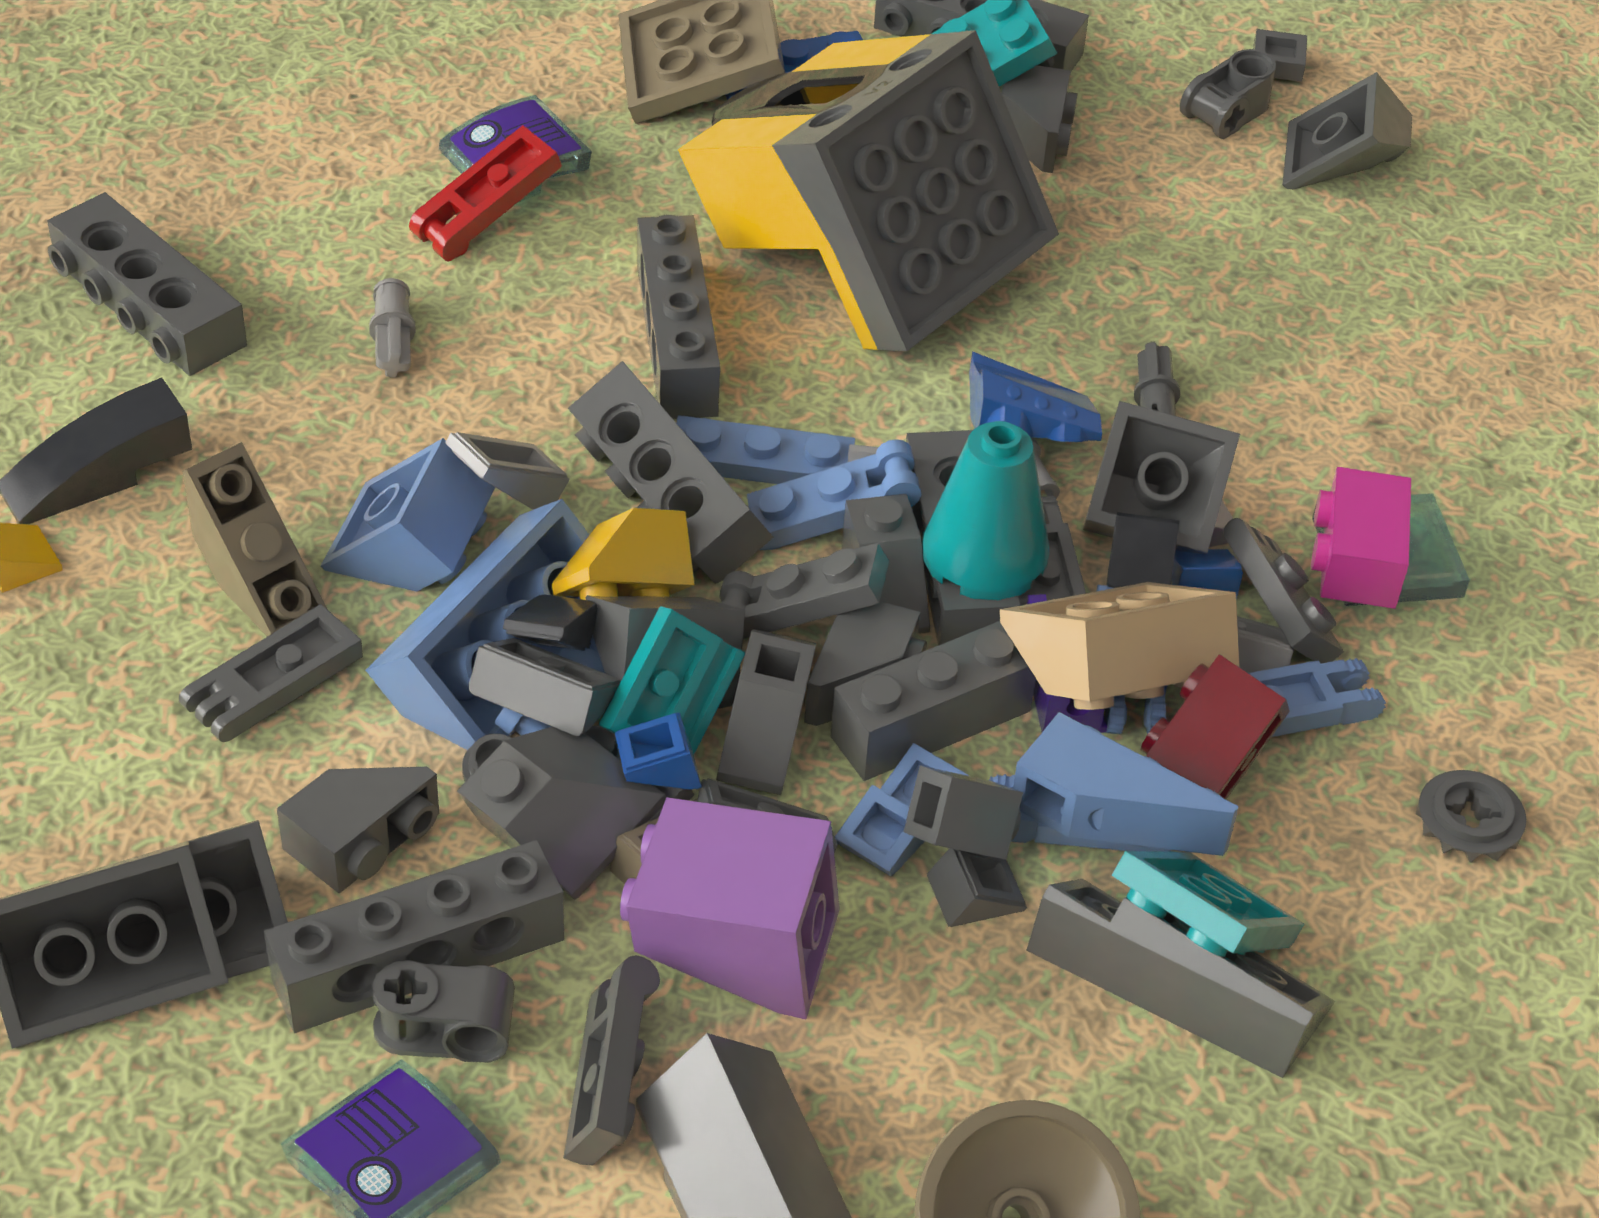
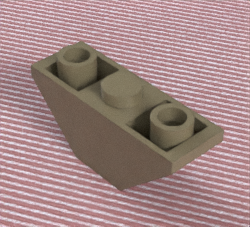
(247, 541)

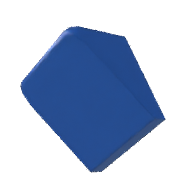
(1209, 571)
(658, 753)

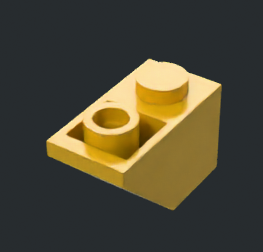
(631, 556)

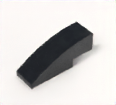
(97, 453)

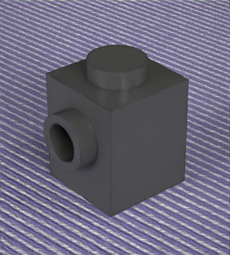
(963, 812)

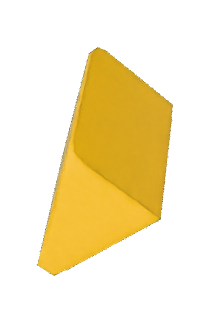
(24, 555)

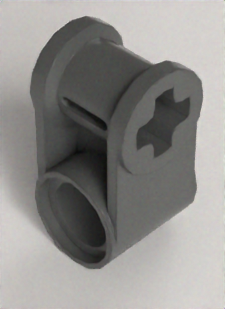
(1231, 92)
(450, 1014)

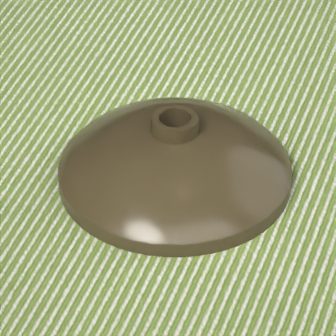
(1028, 1159)

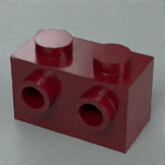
(1218, 726)

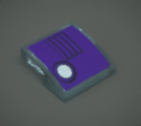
(485, 131)
(391, 1148)

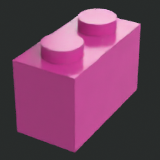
(1363, 537)

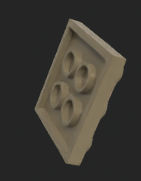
(695, 52)

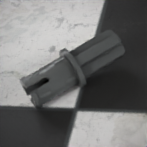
(1156, 384)

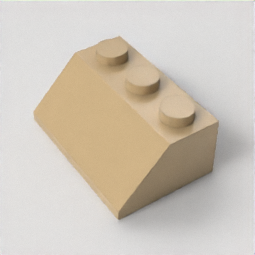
(1123, 640)

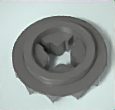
(1493, 804)

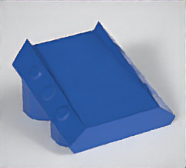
(1030, 403)

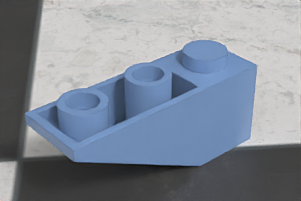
(1113, 795)

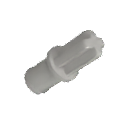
(392, 326)

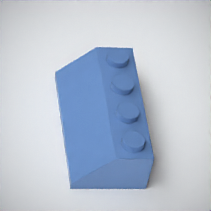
(433, 659)

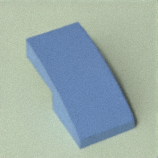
(879, 819)

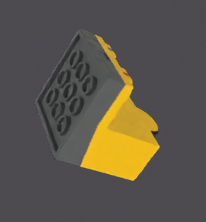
(889, 167)

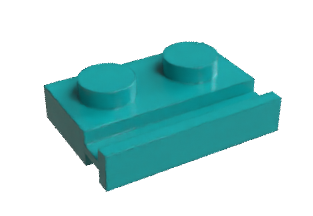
(674, 672)

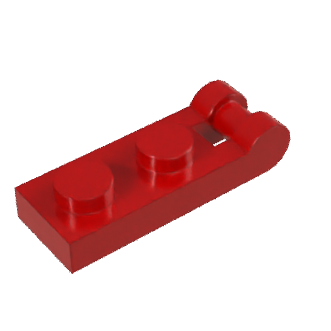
(484, 193)

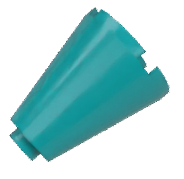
(990, 517)

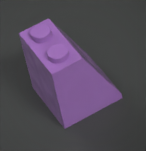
(737, 900)

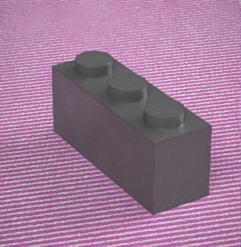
(931, 700)

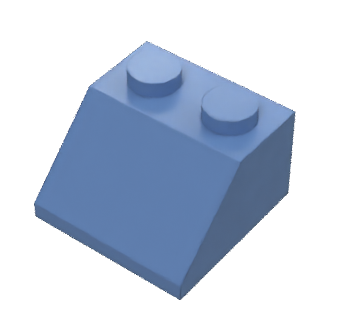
(412, 522)

